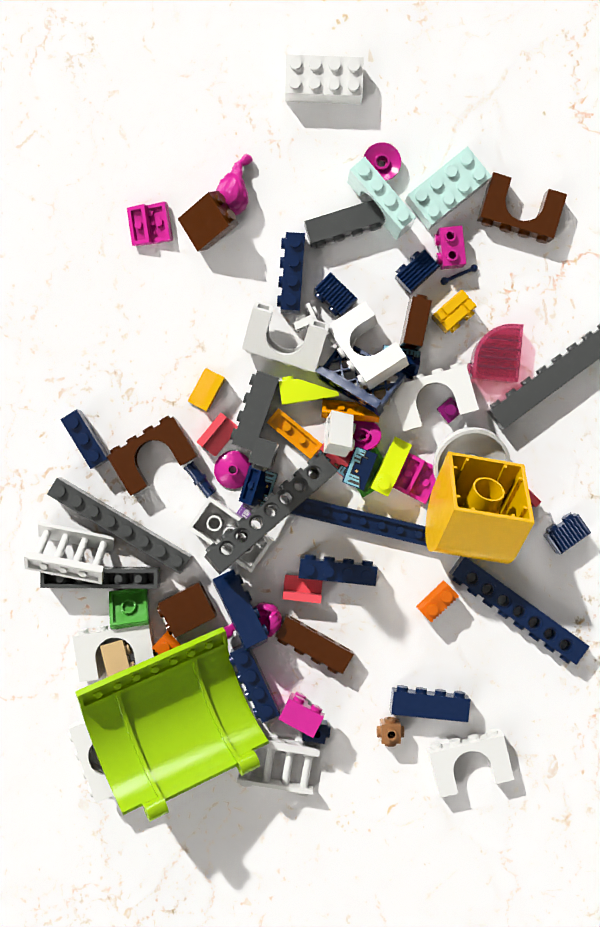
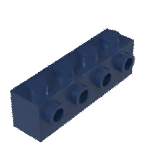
(292, 272)
(337, 571)
(241, 613)
(255, 682)
(429, 703)

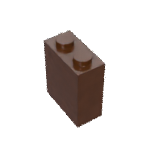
(208, 220)
(415, 322)
(186, 609)

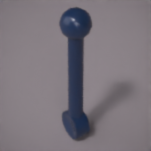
(473, 268)

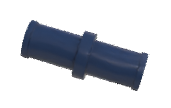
(199, 479)

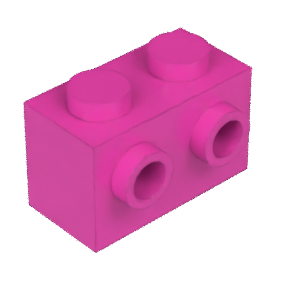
(450, 247)

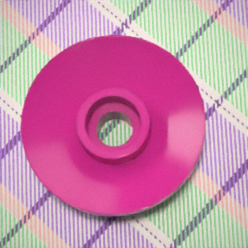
(386, 153)
(370, 432)
(222, 466)

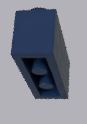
(85, 439)

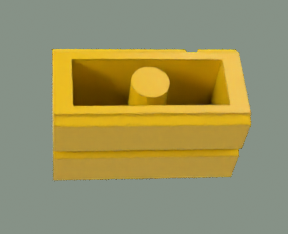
(453, 312)

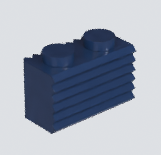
(417, 271)
(334, 295)
(566, 533)

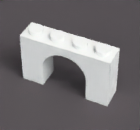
(258, 340)
(370, 369)
(455, 378)
(88, 643)
(443, 757)
(90, 770)

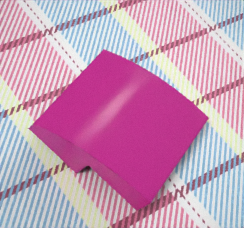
(149, 224)
(416, 478)

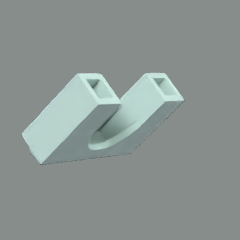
(366, 179)

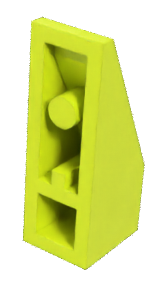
(300, 391)
(390, 466)

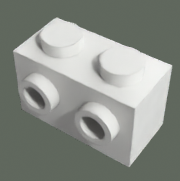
(339, 433)

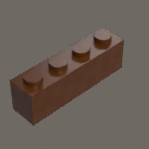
(315, 644)

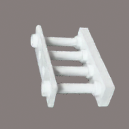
(68, 568)
(290, 748)

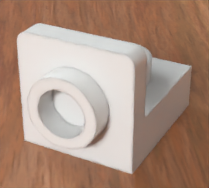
(303, 321)

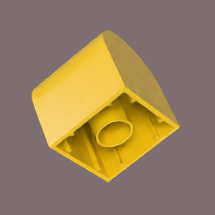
(479, 509)

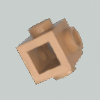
(387, 725)

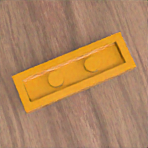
(360, 413)
(294, 433)

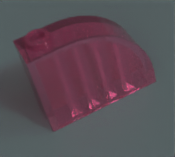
(497, 355)

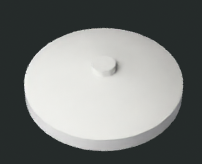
(472, 442)

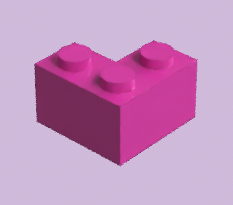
(301, 715)

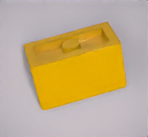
(206, 389)

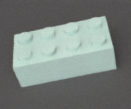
(448, 188)

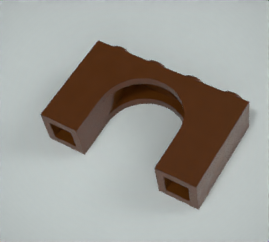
(495, 213)
(125, 458)

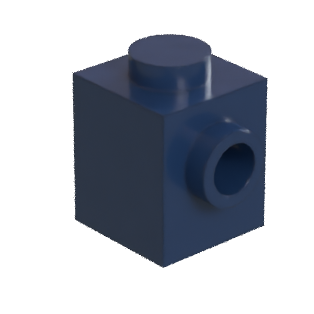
(322, 733)

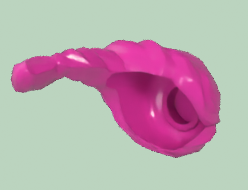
(234, 187)
(269, 616)

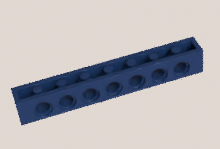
(575, 647)

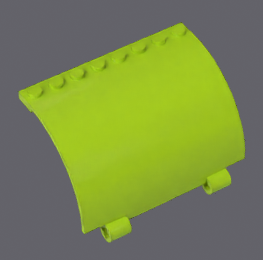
(171, 724)

